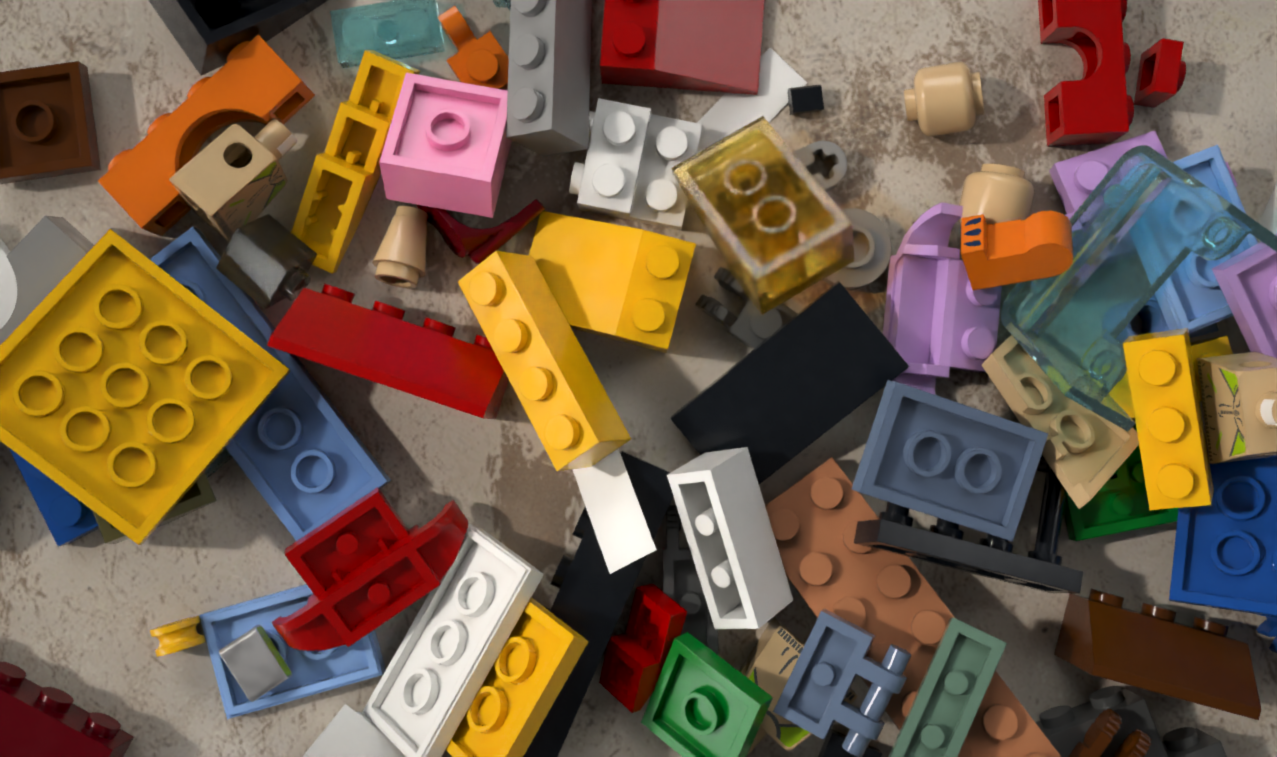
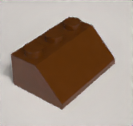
(1159, 654)

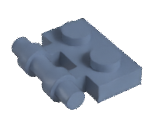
(825, 675)

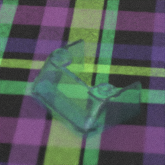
(1124, 249)

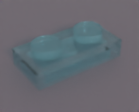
(390, 27)

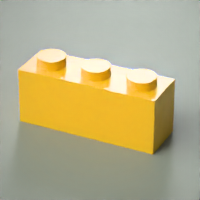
(1168, 419)

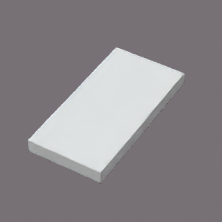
(452, 646)

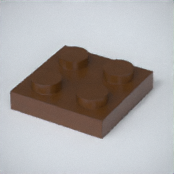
(46, 123)

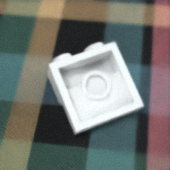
(631, 165)

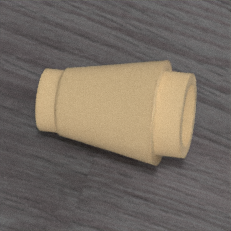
(403, 249)

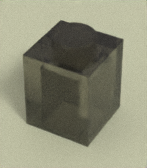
(267, 261)

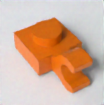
(477, 60)

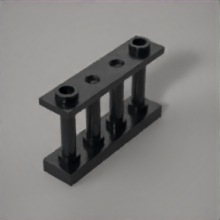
(992, 555)

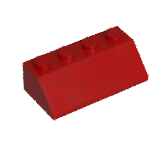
(393, 351)

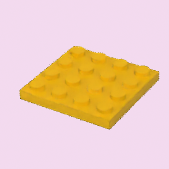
(128, 386)

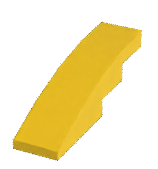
(350, 166)

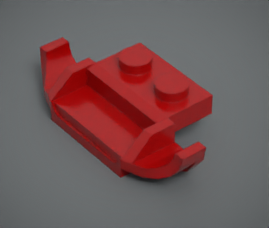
(367, 570)

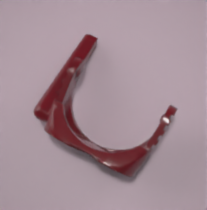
(477, 242)

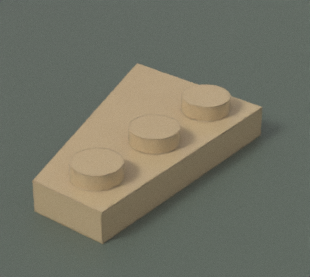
(1080, 443)

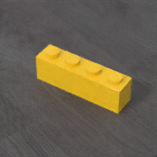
(543, 361)

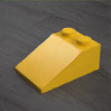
(613, 277)

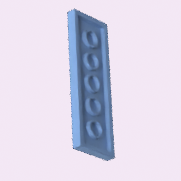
(297, 441)

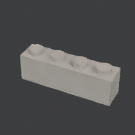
(549, 75)

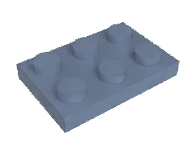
(949, 460)

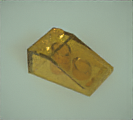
(766, 214)

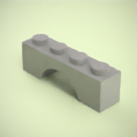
(41, 264)

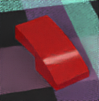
(637, 657)

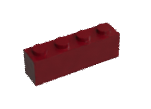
(48, 724)

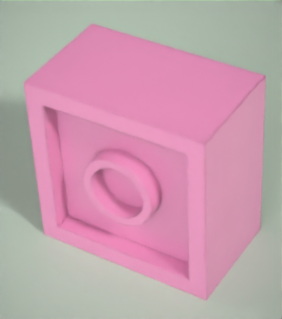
(446, 145)

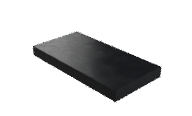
(793, 384)

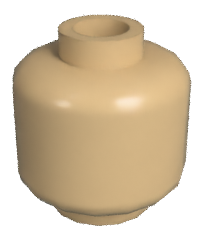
(944, 99)
(997, 193)

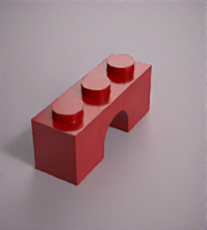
(1098, 104)

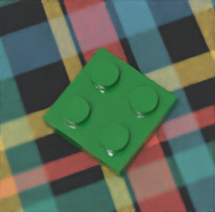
(704, 703)

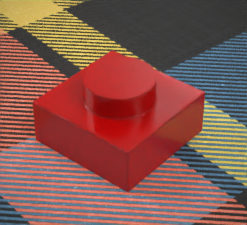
(1160, 73)

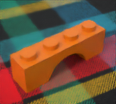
(248, 88)

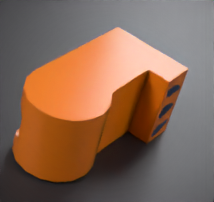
(1016, 249)

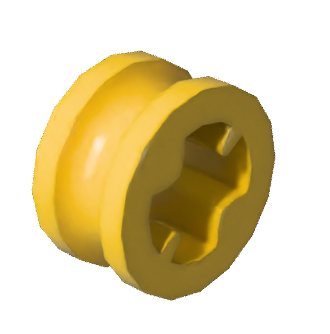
(177, 636)

